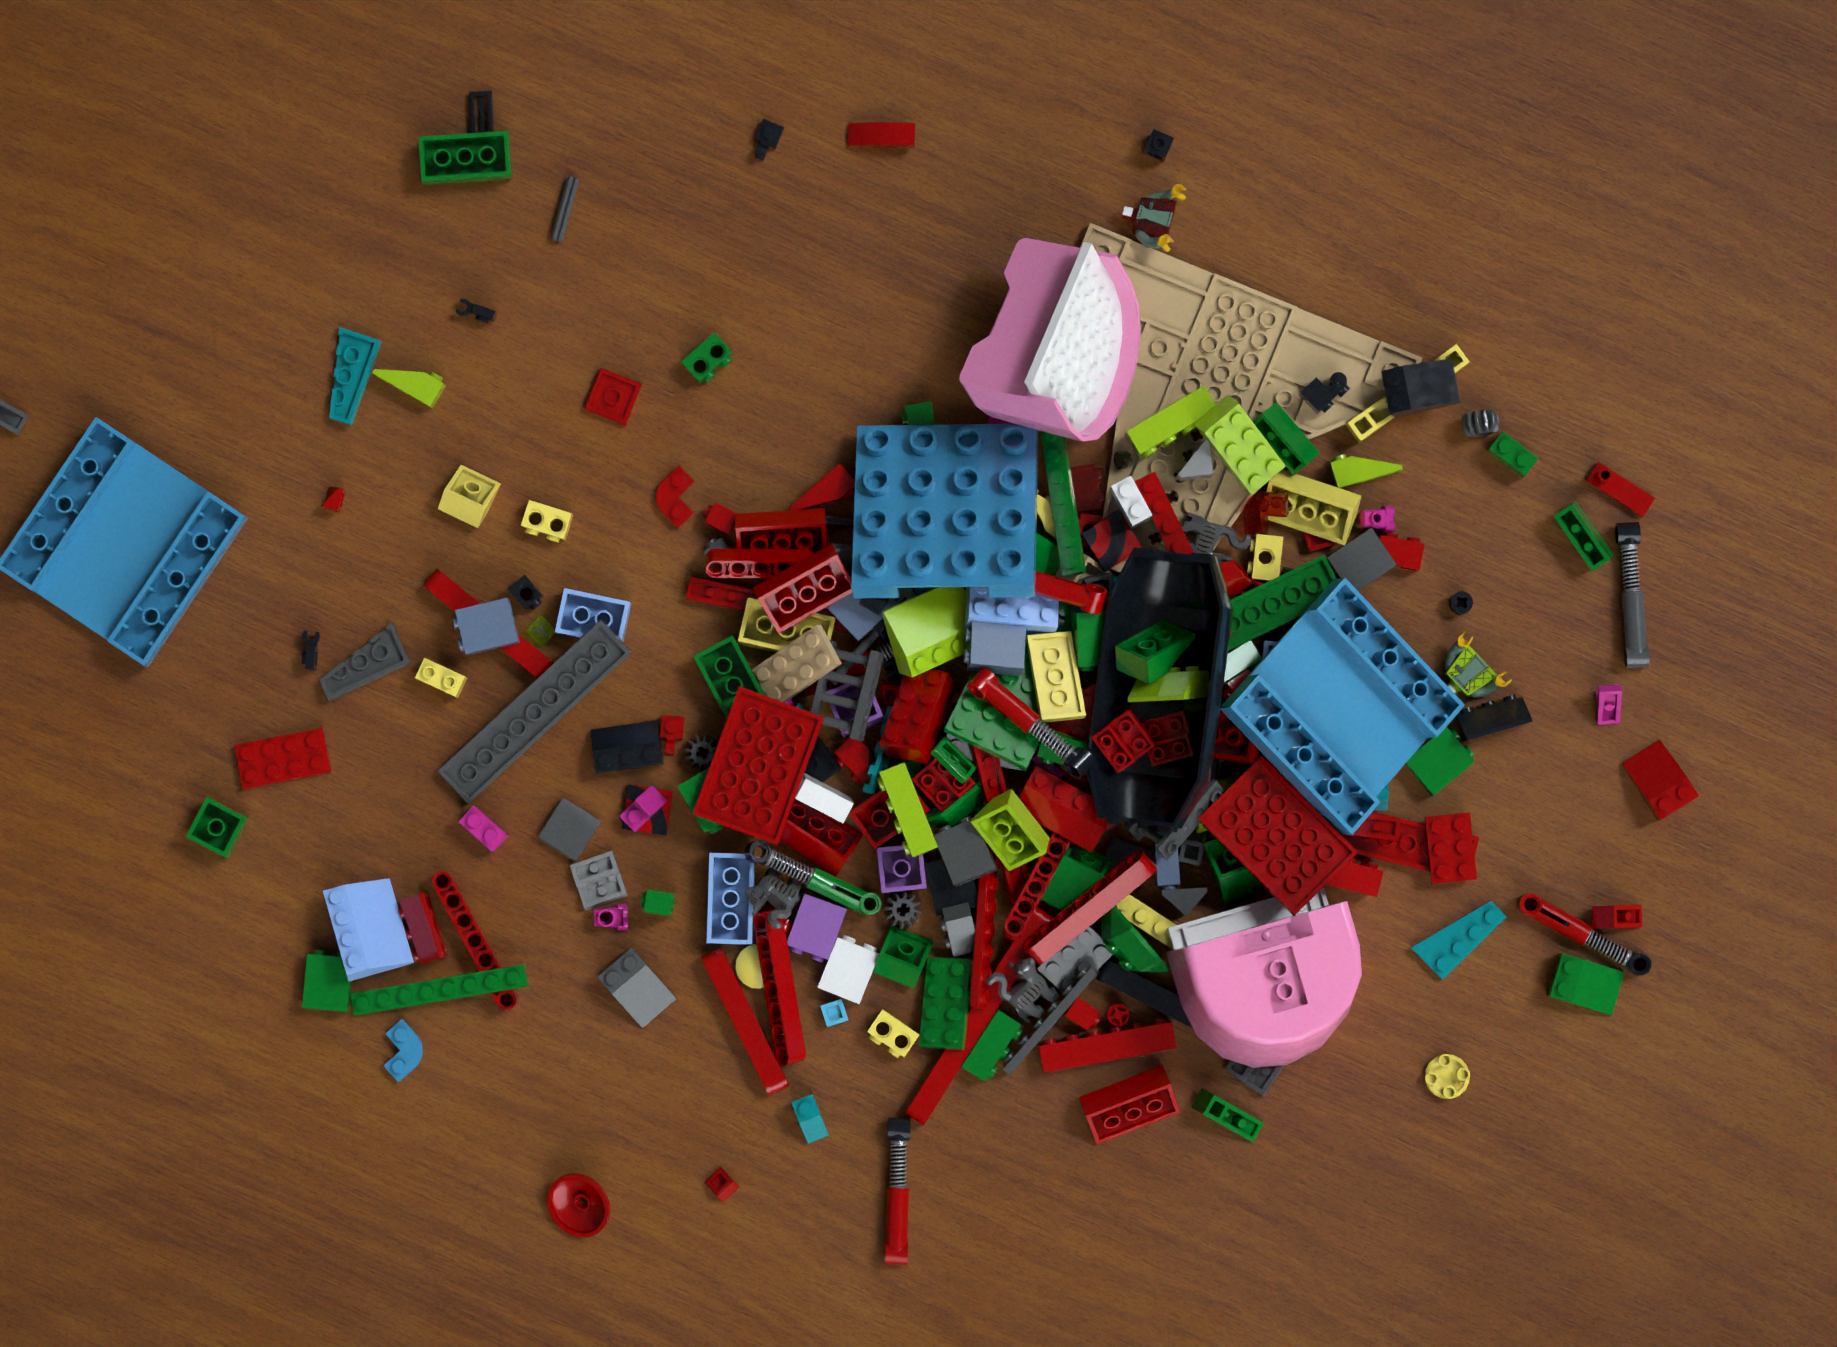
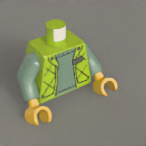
(1470, 672)

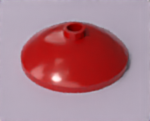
(572, 1212)

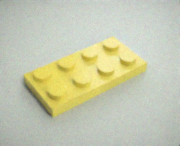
(1055, 676)

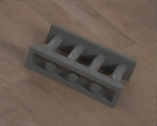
(861, 705)
(1171, 841)

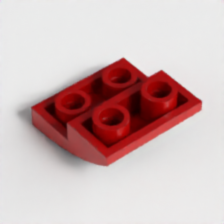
(1172, 737)
(1123, 740)
(940, 784)

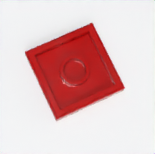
(613, 396)

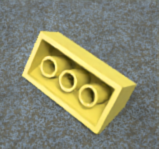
(1316, 506)
(761, 634)

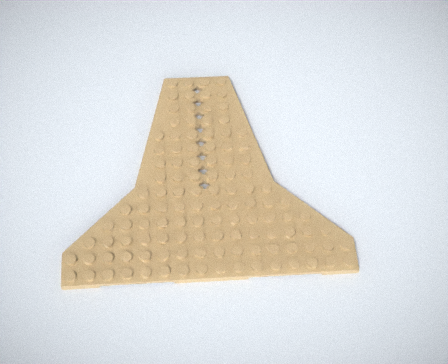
(1235, 344)

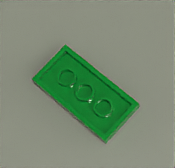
(945, 1003)

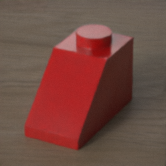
(1617, 916)

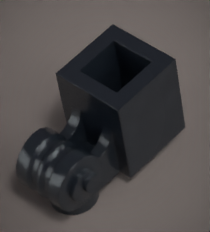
(1320, 396)

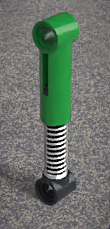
(815, 879)

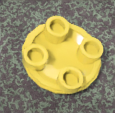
(749, 967)
(1447, 1076)

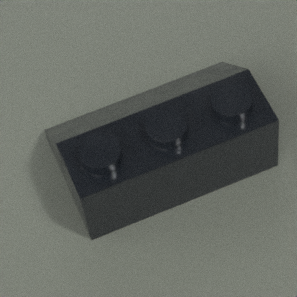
(1493, 717)
(626, 747)

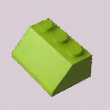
(1173, 686)
(1011, 830)

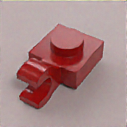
(672, 729)

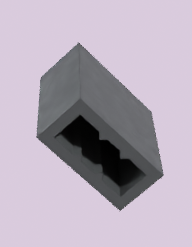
(1362, 560)
(964, 852)

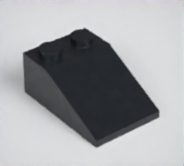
(1420, 387)

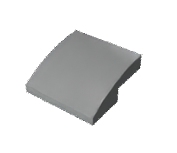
(598, 880)

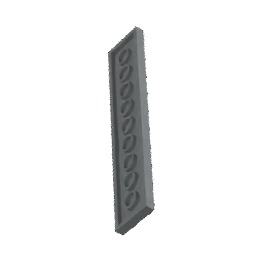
(535, 711)

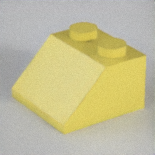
(469, 496)

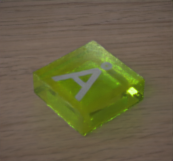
(541, 630)

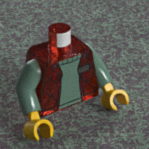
(1155, 217)

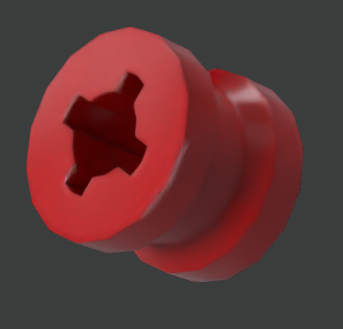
(1120, 1016)

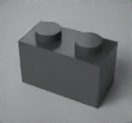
(960, 929)

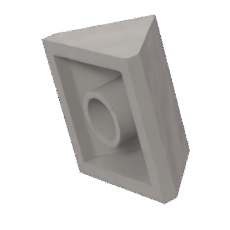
(1199, 465)

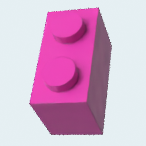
(483, 828)

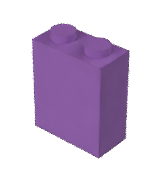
(816, 928)

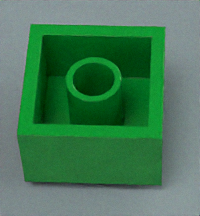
(217, 827)

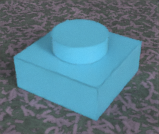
(834, 1012)

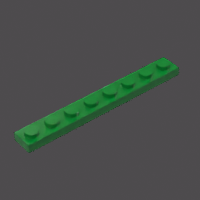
(1063, 505)
(439, 989)

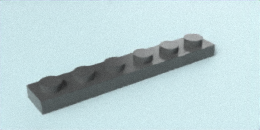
(1055, 1012)

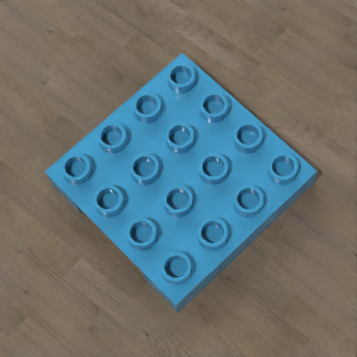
(945, 509)
(122, 542)
(1341, 705)

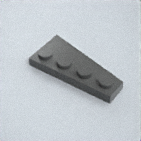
(371, 662)

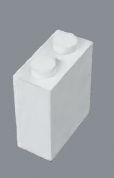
(1130, 502)
(824, 798)
(849, 969)

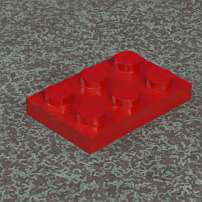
(1450, 848)

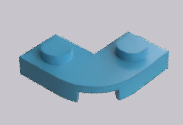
(410, 1050)

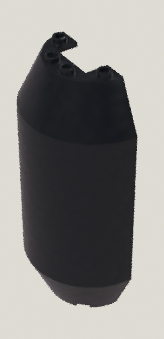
(1193, 596)

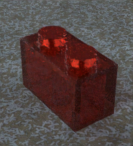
(1086, 489)

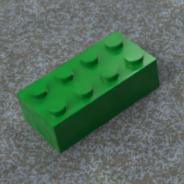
(465, 157)
(725, 671)

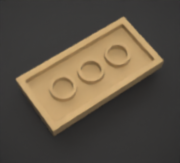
(797, 665)

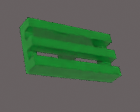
(953, 760)

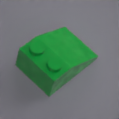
(1152, 651)
(1585, 984)

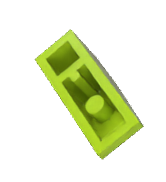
(418, 385)
(1356, 470)

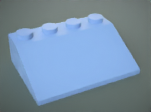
(368, 928)

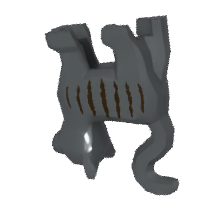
(1209, 533)
(777, 893)
(1026, 991)

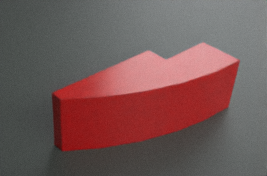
(882, 134)

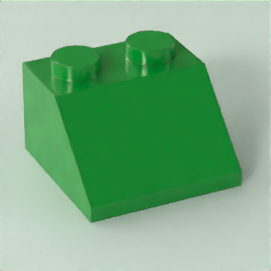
(903, 956)

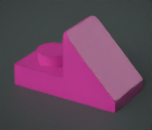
(1608, 704)
(643, 808)

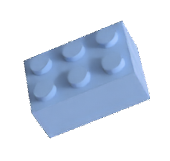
(583, 610)

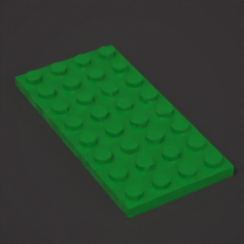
(987, 728)

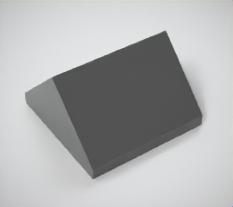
(1183, 899)

